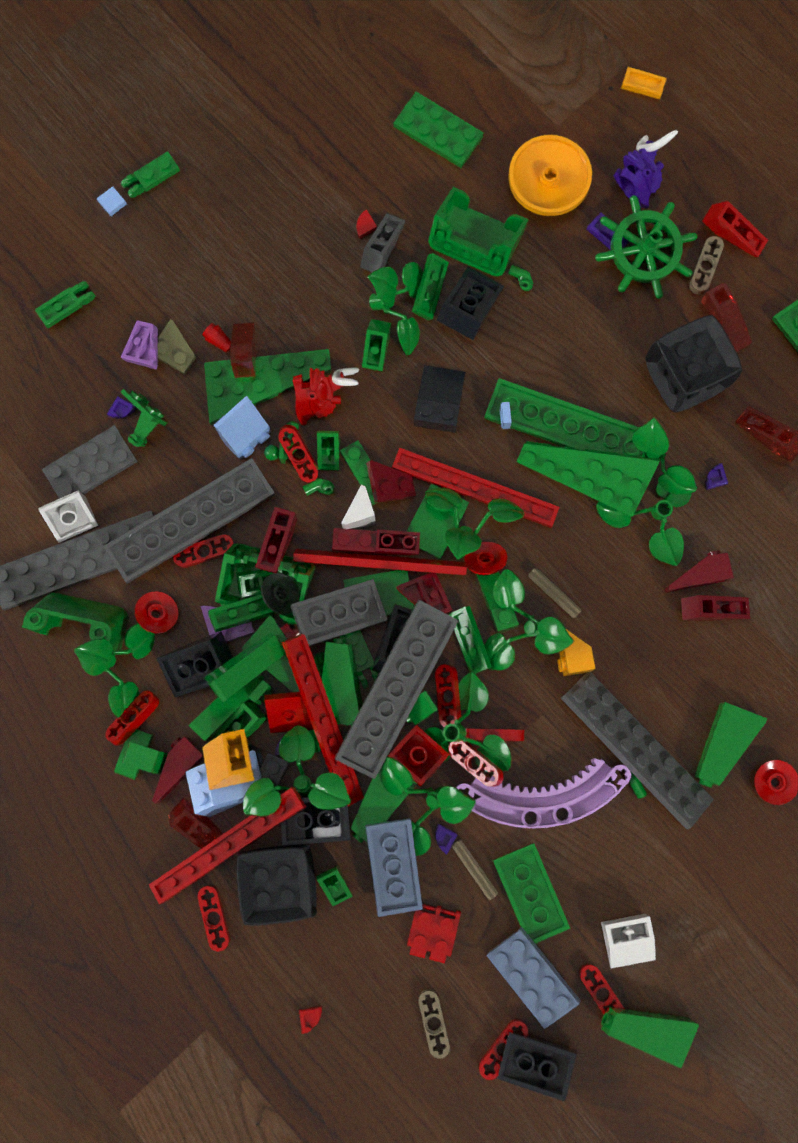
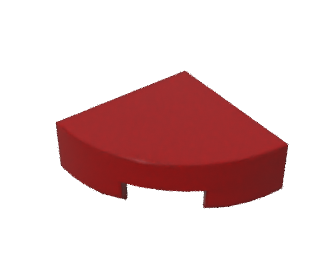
(365, 225)
(309, 1018)

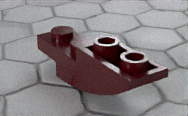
(376, 542)

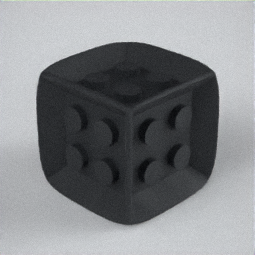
(693, 363)
(276, 884)

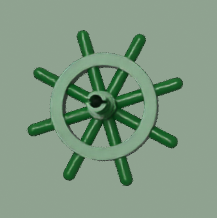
(646, 246)

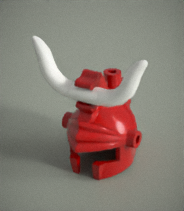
(317, 395)

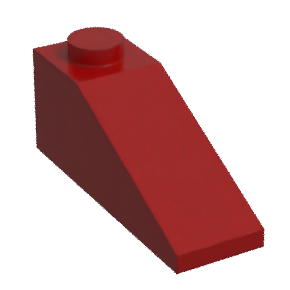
(734, 228)

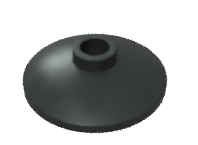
(284, 588)

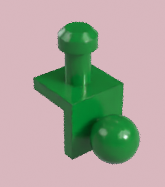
(272, 451)

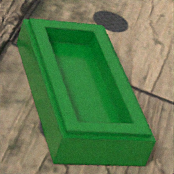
(260, 691)

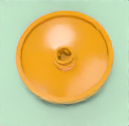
(550, 175)

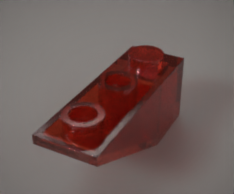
(725, 309)

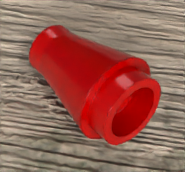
(215, 335)

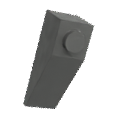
(382, 243)

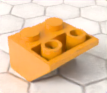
(576, 658)
(228, 760)

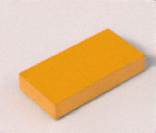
(643, 83)

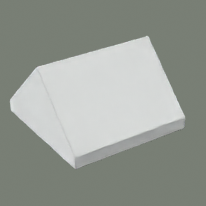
(360, 512)
(68, 516)

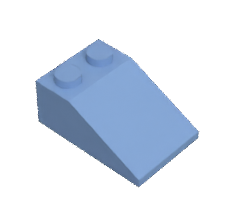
(243, 428)
(211, 802)

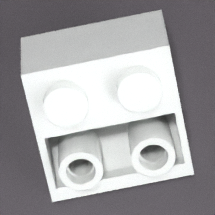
(629, 940)

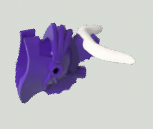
(640, 172)

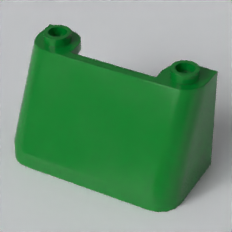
(475, 236)
(244, 558)
(106, 620)

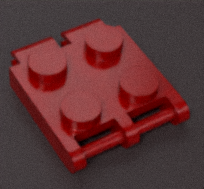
(433, 933)

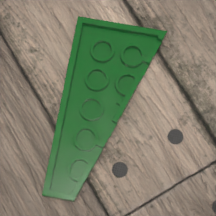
(272, 377)
(598, 474)

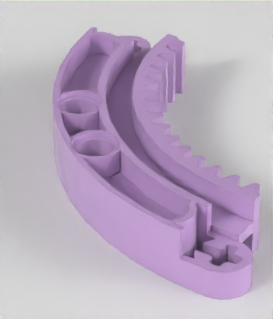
(578, 797)

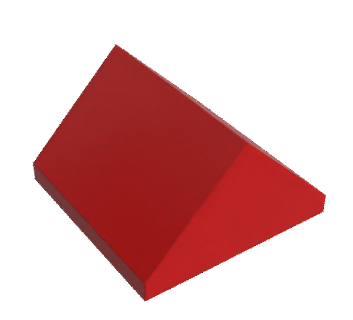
(419, 755)

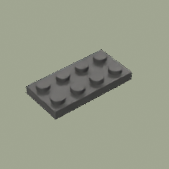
(90, 464)
(339, 612)

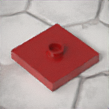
(286, 712)

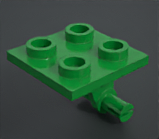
(148, 419)

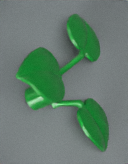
(385, 283)
(654, 443)
(463, 539)
(664, 546)
(549, 632)
(99, 656)
(473, 697)
(326, 794)
(453, 803)

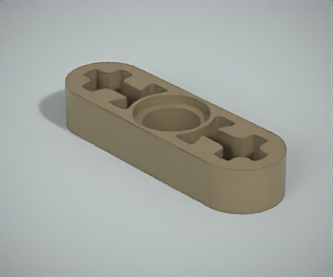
(713, 259)
(443, 1038)

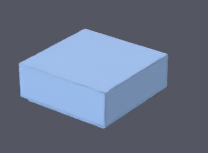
(111, 201)
(505, 415)

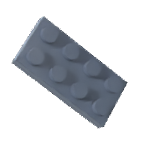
(393, 867)
(533, 978)

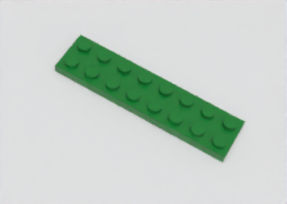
(561, 421)

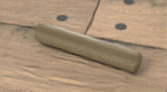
(554, 592)
(474, 869)

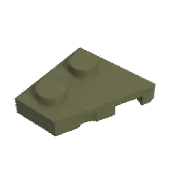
(174, 349)

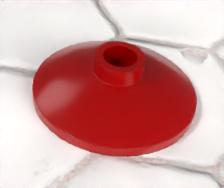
(487, 559)
(159, 603)
(787, 782)

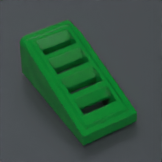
(250, 575)

